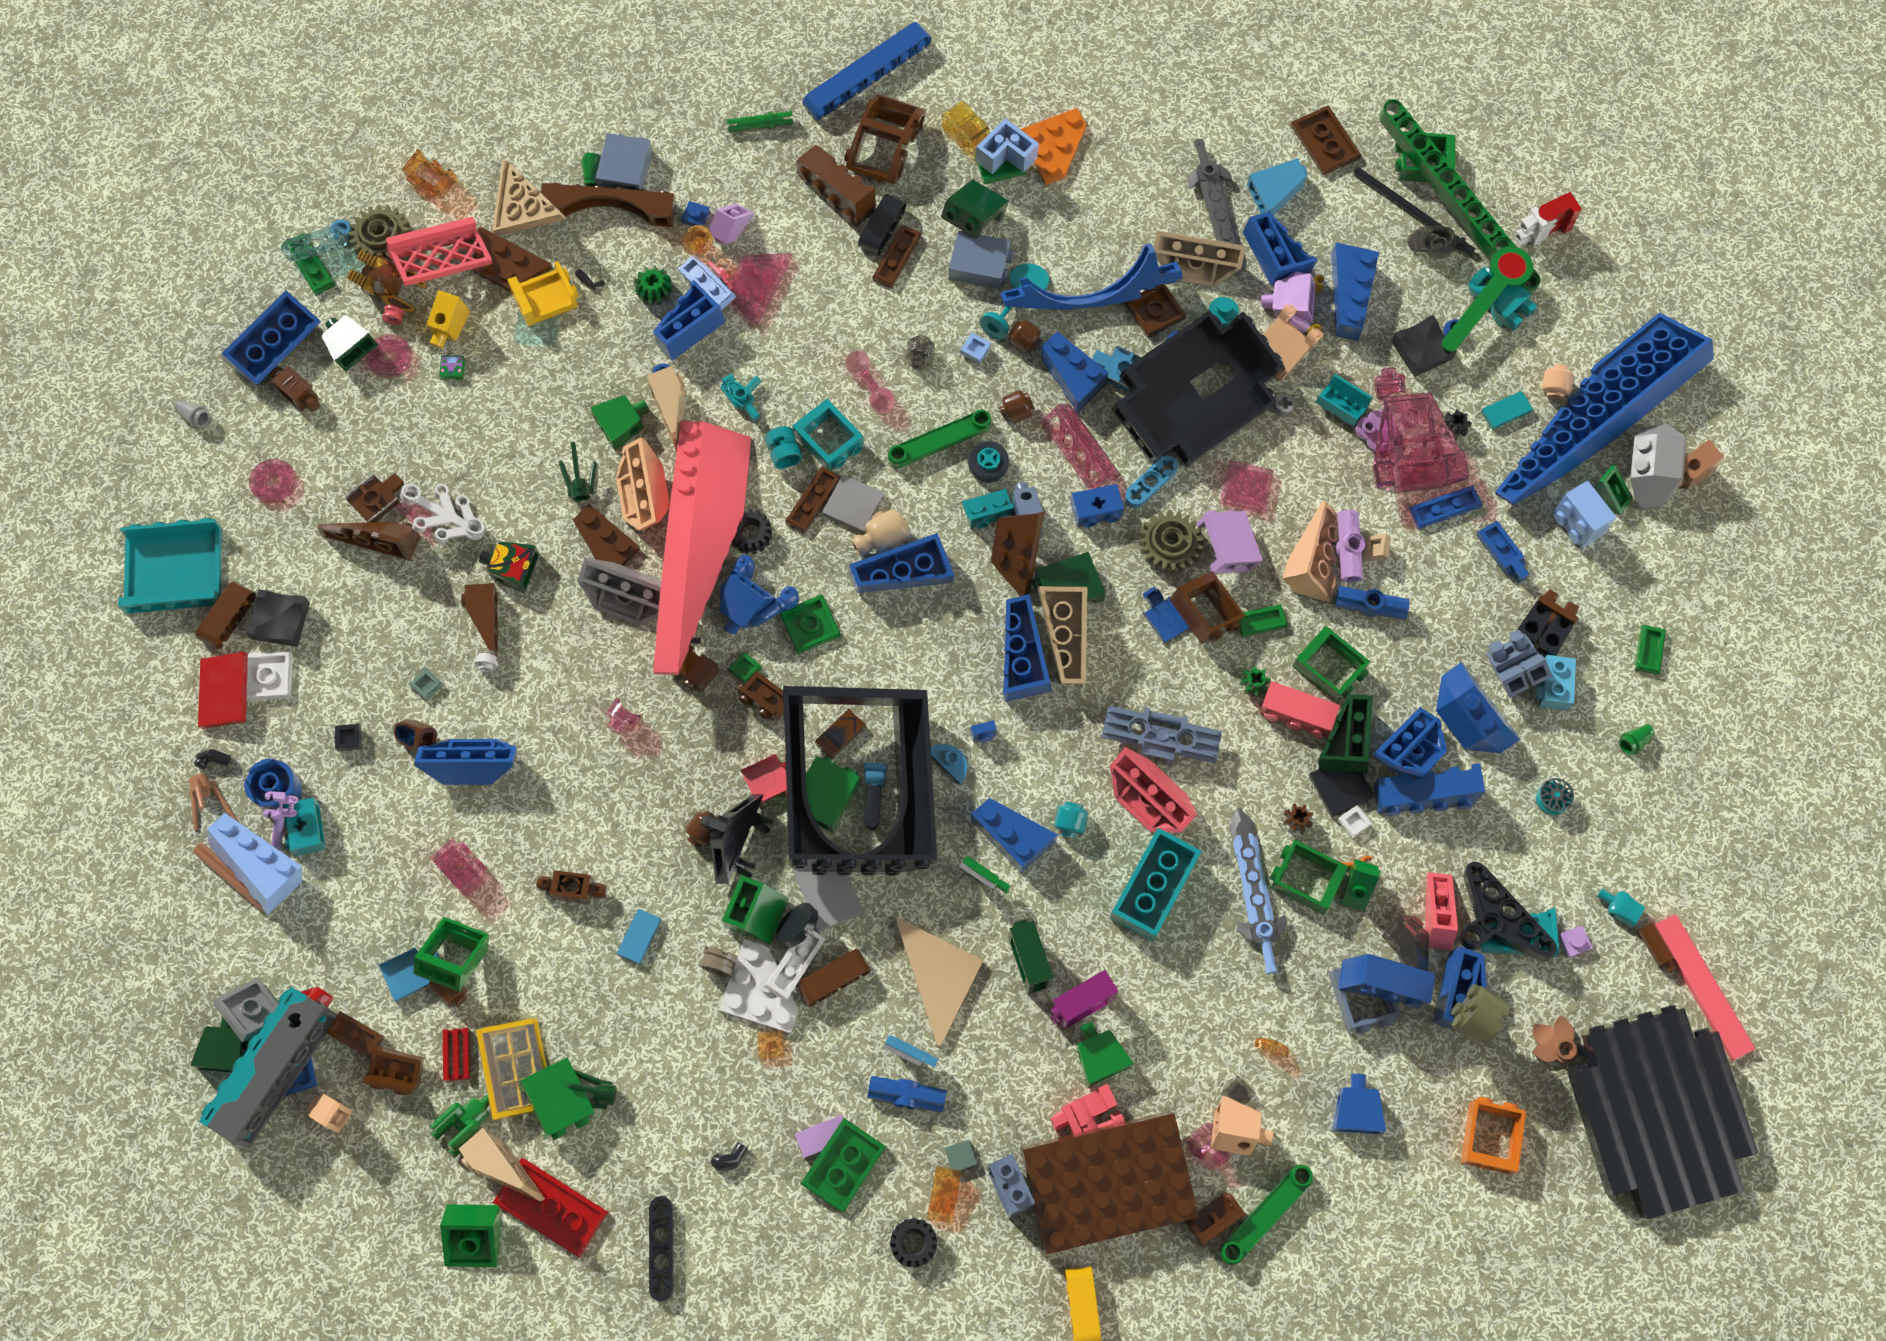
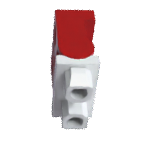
(1550, 217)

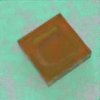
(770, 1045)

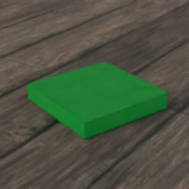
(810, 624)

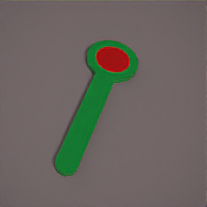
(1509, 268)

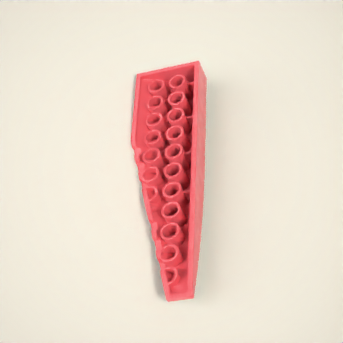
(701, 525)

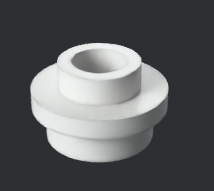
(486, 662)

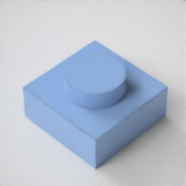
(975, 348)

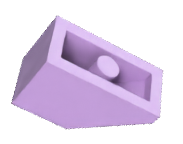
(729, 223)

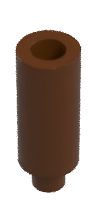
(1657, 946)

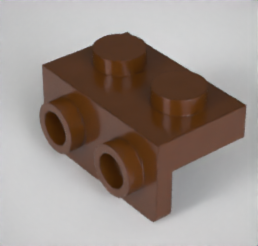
(763, 696)
(394, 1071)

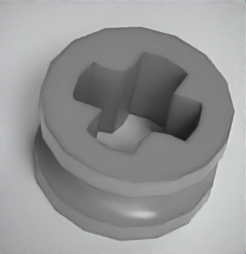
(1278, 408)

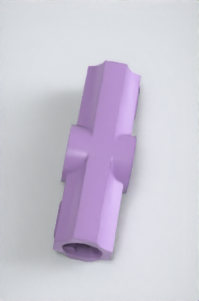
(1350, 556)

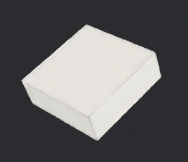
(1354, 822)

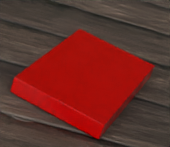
(223, 690)

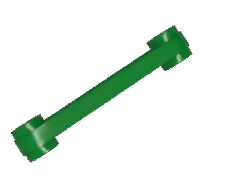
(939, 439)
(1266, 1214)

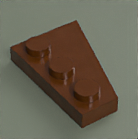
(604, 538)

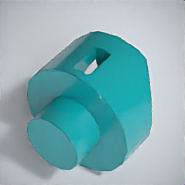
(1225, 309)

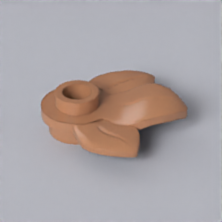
(1552, 1039)

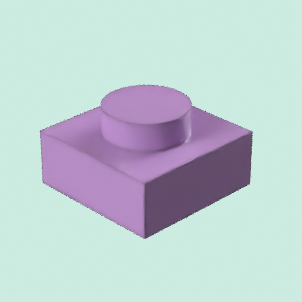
(1575, 941)

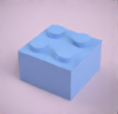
(1584, 514)

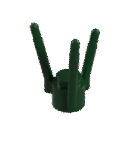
(579, 489)
(603, 1092)

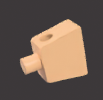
(1238, 1128)

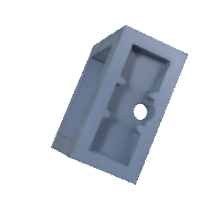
(1363, 1025)
(1007, 1175)

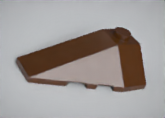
(383, 537)

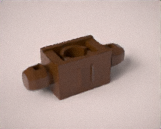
(295, 388)
(555, 886)

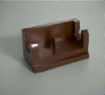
(1215, 1218)

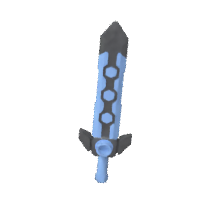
(1255, 892)

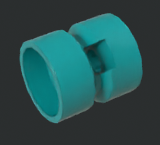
(783, 447)

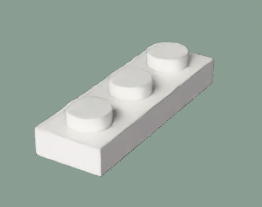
(794, 965)

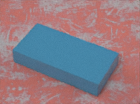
(639, 936)

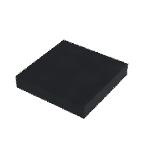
(1341, 790)

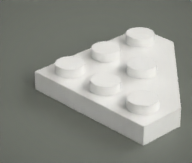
(749, 998)

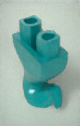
(1508, 302)

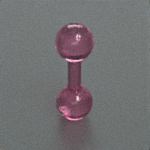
(858, 364)

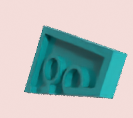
(1546, 920)

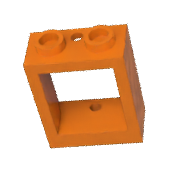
(1508, 1110)

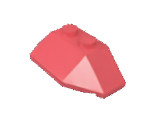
(1150, 793)

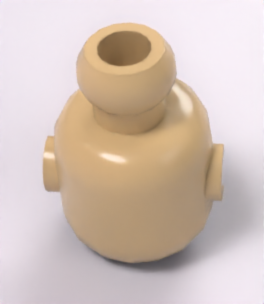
(883, 533)

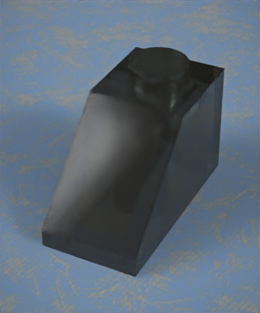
(1409, 941)

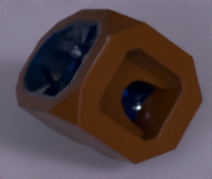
(414, 734)

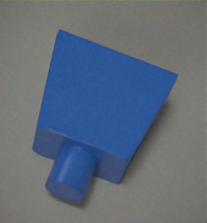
(1359, 1109)

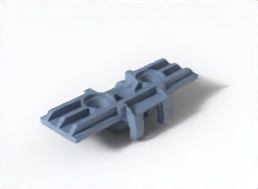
(1160, 740)

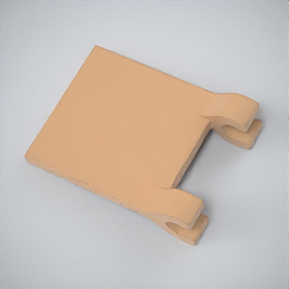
(1288, 340)

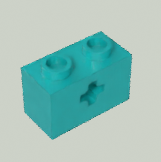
(312, 836)

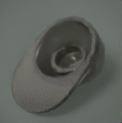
(1434, 240)

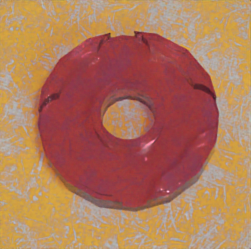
(392, 367)
(273, 468)

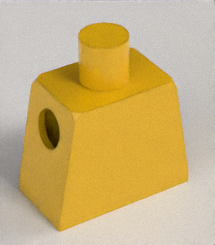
(446, 318)

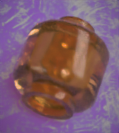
(697, 240)

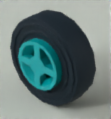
(988, 453)

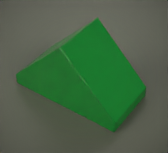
(1614, 490)

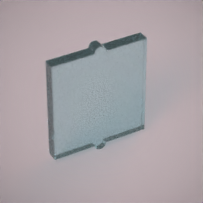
(539, 333)

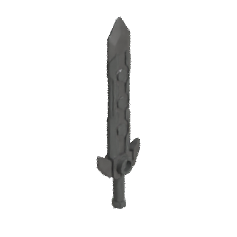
(1209, 177)

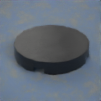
(796, 924)

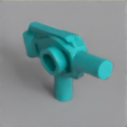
(741, 396)

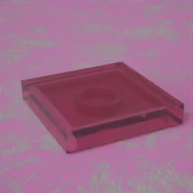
(1246, 487)

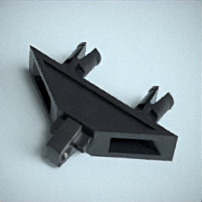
(730, 834)

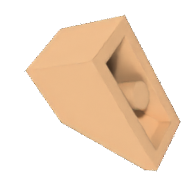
(329, 1112)

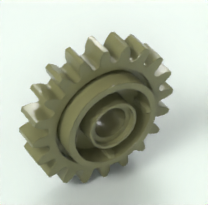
(366, 230)
(1171, 555)

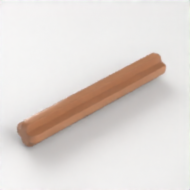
(216, 864)

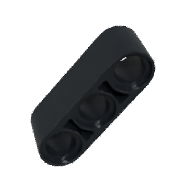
(881, 224)

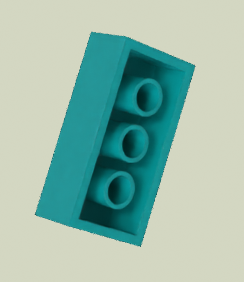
(1155, 885)

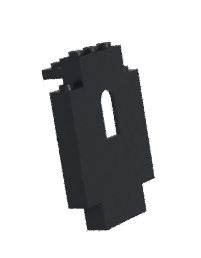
(1168, 411)

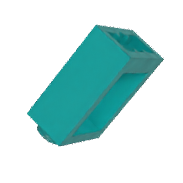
(817, 417)

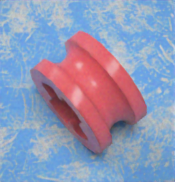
(393, 315)

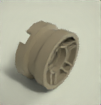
(717, 961)

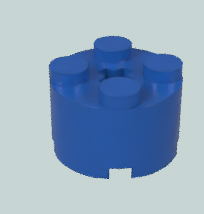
(268, 773)

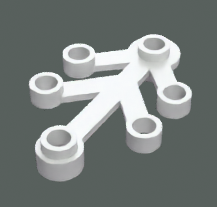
(444, 515)

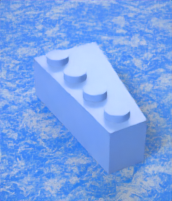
(256, 863)

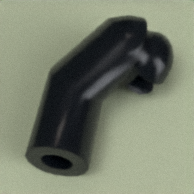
(211, 755)
(729, 1161)

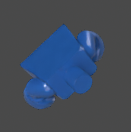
(747, 602)

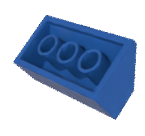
(270, 338)

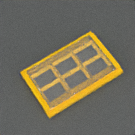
(507, 1056)

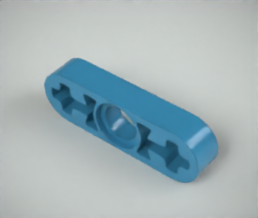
(1158, 466)

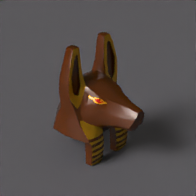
(382, 280)

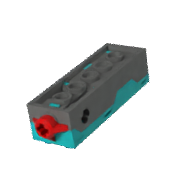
(269, 1066)

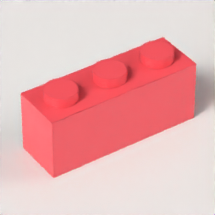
(1299, 710)

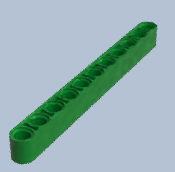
(1446, 191)

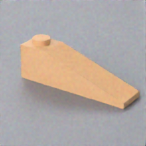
(1311, 560)

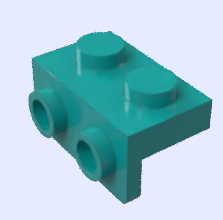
(1344, 400)

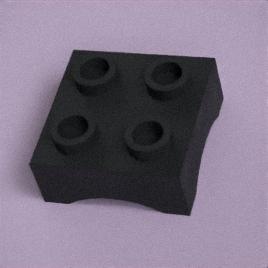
(1421, 346)
(278, 618)

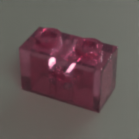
(467, 879)

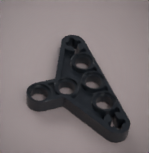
(1508, 926)

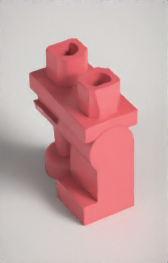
(1082, 1112)

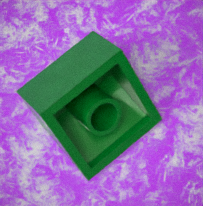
(470, 1235)

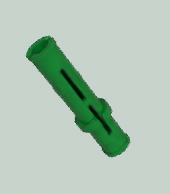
(760, 121)

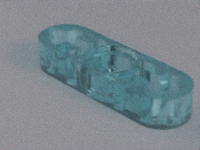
(323, 247)

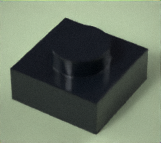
(348, 737)

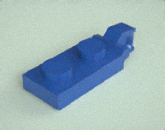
(1503, 550)

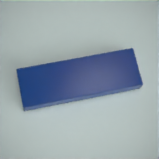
(1445, 507)

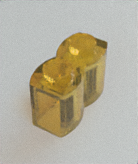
(965, 126)

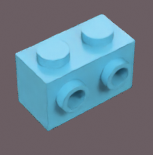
(1559, 689)

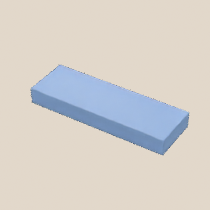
(696, 270)

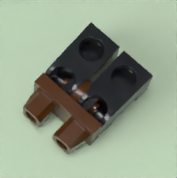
(1553, 619)

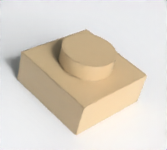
(1377, 547)

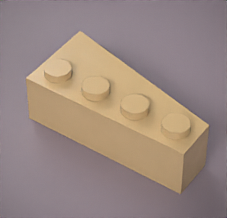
(1067, 629)

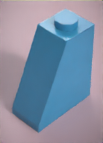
(1276, 185)

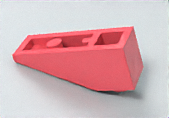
(1440, 911)

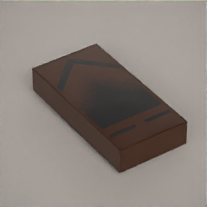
(840, 733)

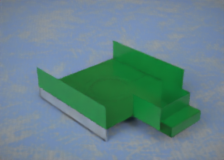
(984, 875)

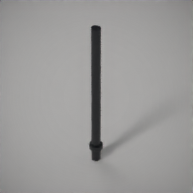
(1409, 207)

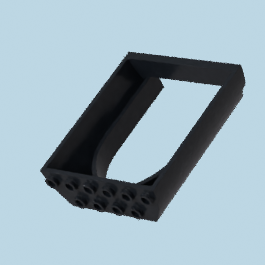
(913, 834)

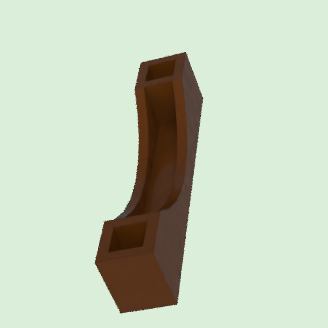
(653, 207)

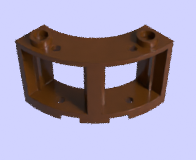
(893, 111)

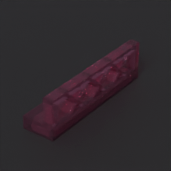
(1084, 439)

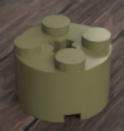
(1479, 1015)

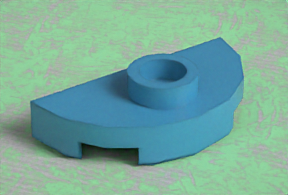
(951, 760)

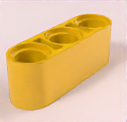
(1083, 1304)

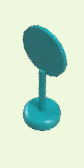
(995, 324)

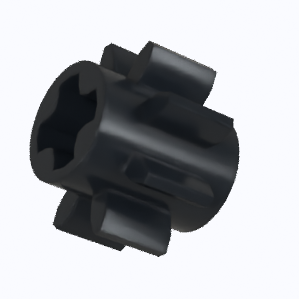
(1461, 420)

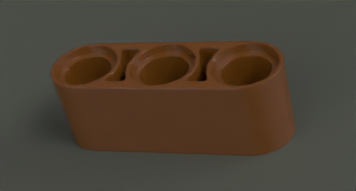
(224, 615)
(833, 976)

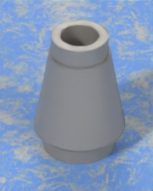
(194, 414)

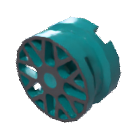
(1554, 797)

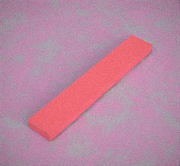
(1705, 988)

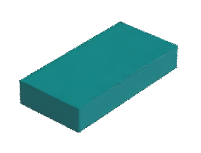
(1506, 410)

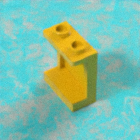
(544, 295)

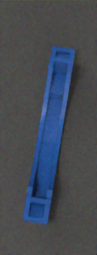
(1141, 276)

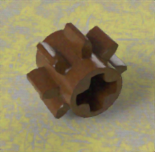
(1301, 812)

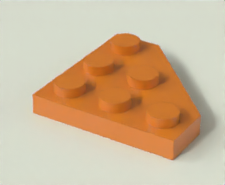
(1057, 142)

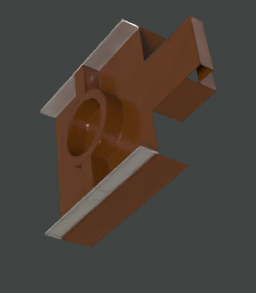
(375, 498)

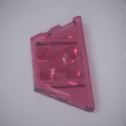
(756, 283)

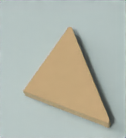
(520, 204)
(941, 975)

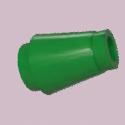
(589, 167)
(1636, 739)

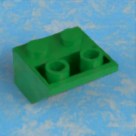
(755, 910)

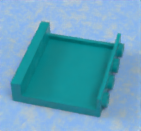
(171, 566)

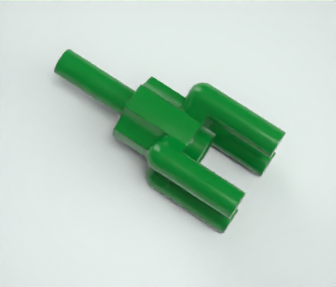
(464, 1118)

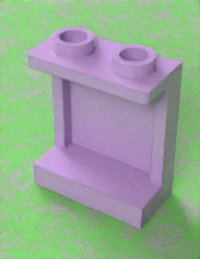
(1231, 541)

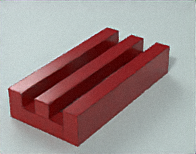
(446, 1054)

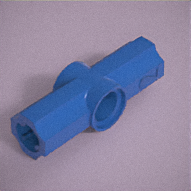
(1386, 606)
(907, 1093)

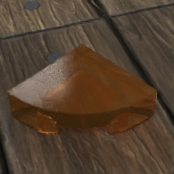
(1272, 1046)

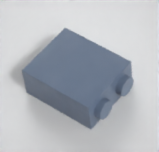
(624, 162)
(980, 260)

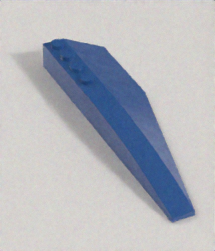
(1610, 401)

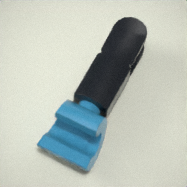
(874, 776)

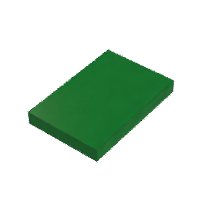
(843, 1165)

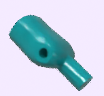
(1622, 907)

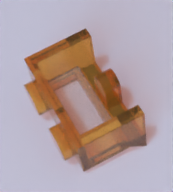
(429, 175)

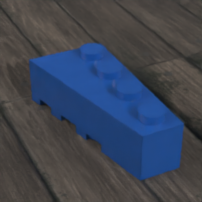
(1352, 283)
(903, 567)
(1023, 652)
(1431, 791)

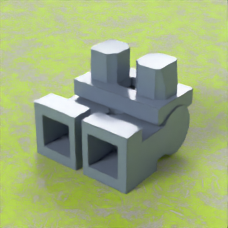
(1516, 662)

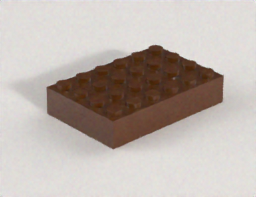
(1109, 1182)

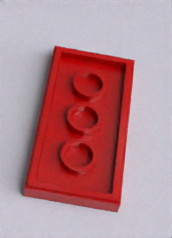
(563, 1214)

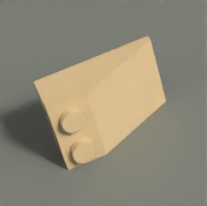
(669, 394)
(493, 1159)

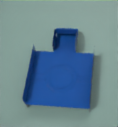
(1163, 616)

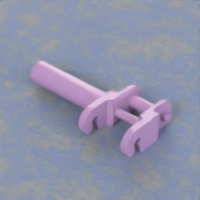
(280, 814)

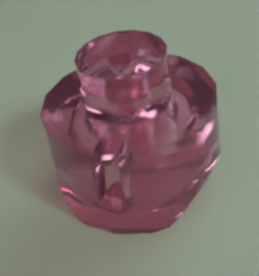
(1389, 383)
(621, 718)

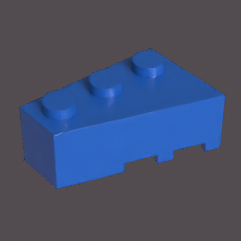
(1275, 248)
(688, 322)
(1073, 370)
(1460, 973)

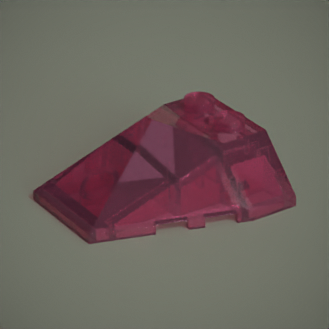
(1416, 446)

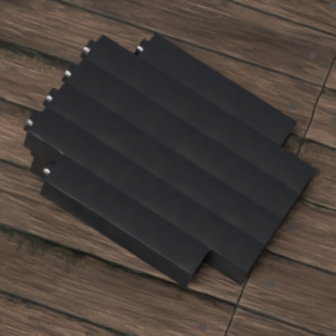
(1661, 1112)

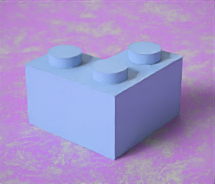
(1009, 144)

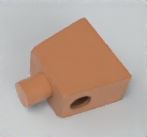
(1701, 464)

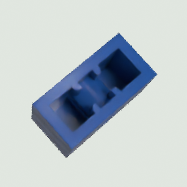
(1106, 498)

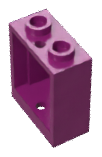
(1083, 1000)

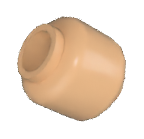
(1557, 382)

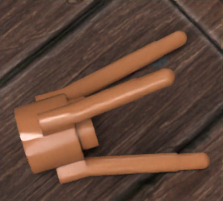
(201, 788)

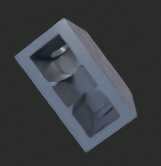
(1026, 500)

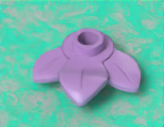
(1372, 422)

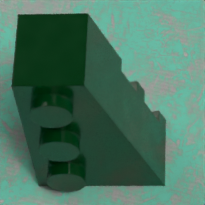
(1350, 739)

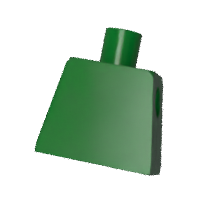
(619, 419)
(1101, 1055)

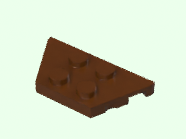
(508, 261)
(1017, 548)

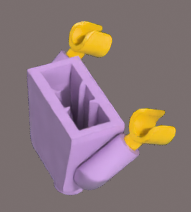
(1300, 292)

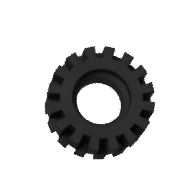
(761, 540)
(910, 1226)

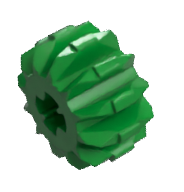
(653, 285)

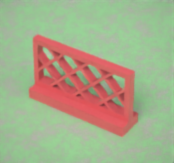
(434, 239)

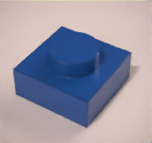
(695, 214)
(983, 732)

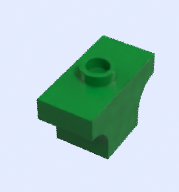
(1360, 885)

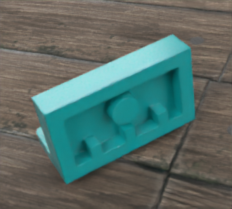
(987, 508)

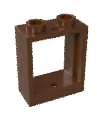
(1220, 599)

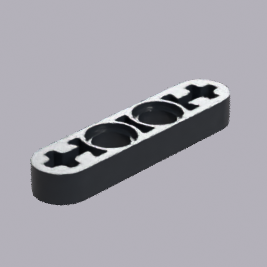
(665, 1248)

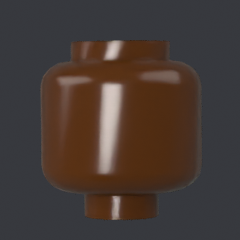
(1025, 336)
(1017, 406)
(697, 833)

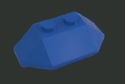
(1472, 713)
(1414, 745)
(466, 761)

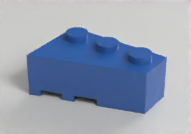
(1012, 834)
(1387, 980)

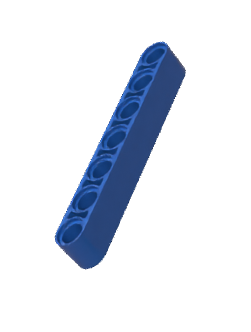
(866, 70)

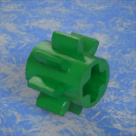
(1258, 686)

